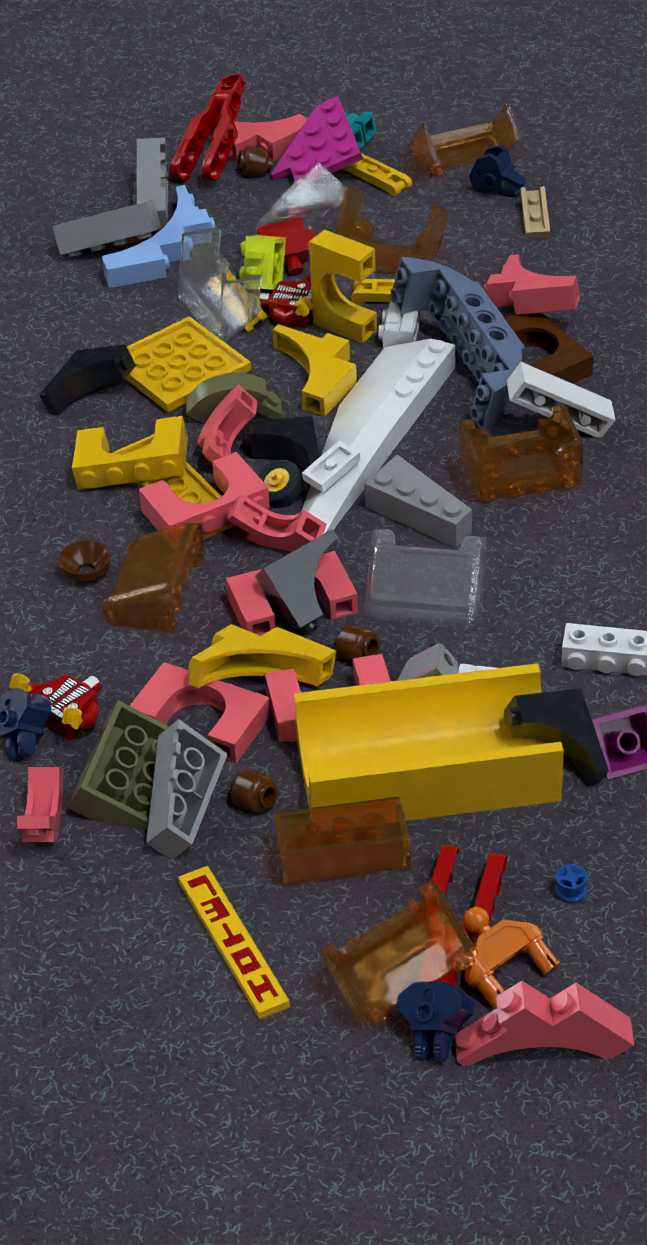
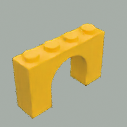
(331, 309)
(161, 459)

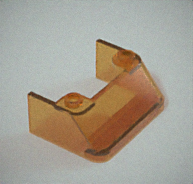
(464, 144)
(388, 255)

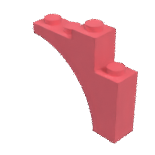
(272, 135)
(531, 291)
(531, 1020)

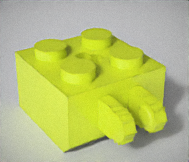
(263, 258)

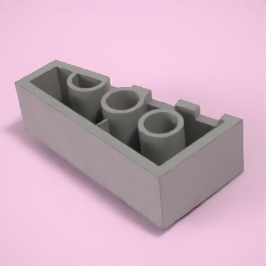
(152, 176)
(107, 227)
(418, 502)
(182, 787)

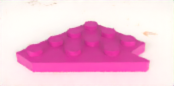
(322, 139)

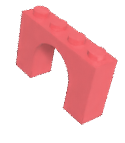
(232, 477)
(330, 584)
(284, 683)
(242, 709)

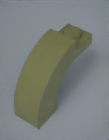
(211, 392)

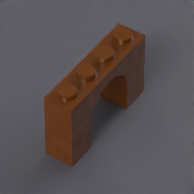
(568, 359)

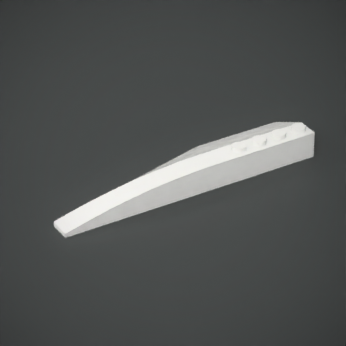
(378, 417)

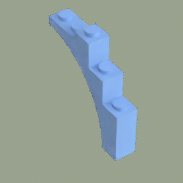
(152, 257)

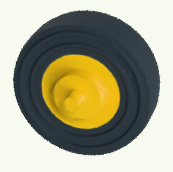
(283, 482)

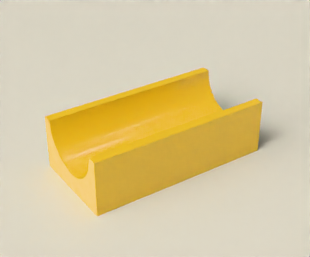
(428, 742)

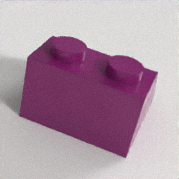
(623, 740)

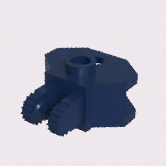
(496, 173)
(22, 721)
(436, 1011)

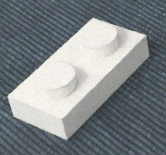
(331, 466)

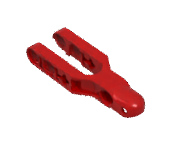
(219, 114)
(489, 887)

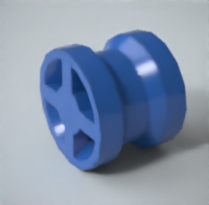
(577, 878)

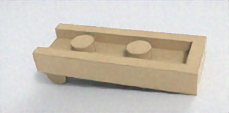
(535, 213)

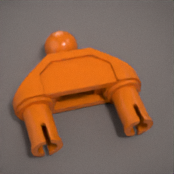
(498, 946)

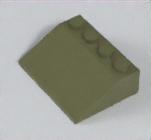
(120, 770)

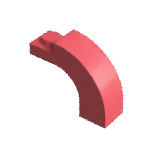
(43, 805)

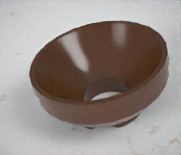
(84, 554)

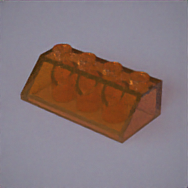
(342, 840)

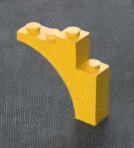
(325, 363)
(243, 653)

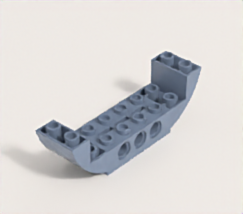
(471, 325)

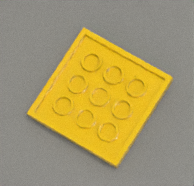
(179, 360)

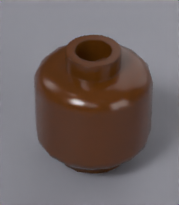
(254, 162)
(356, 642)
(253, 792)

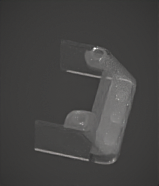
(203, 289)

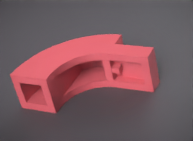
(226, 422)
(274, 529)

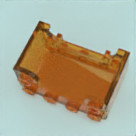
(522, 461)

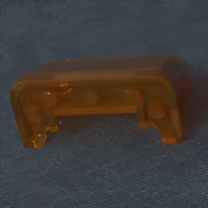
(154, 578)
(409, 947)

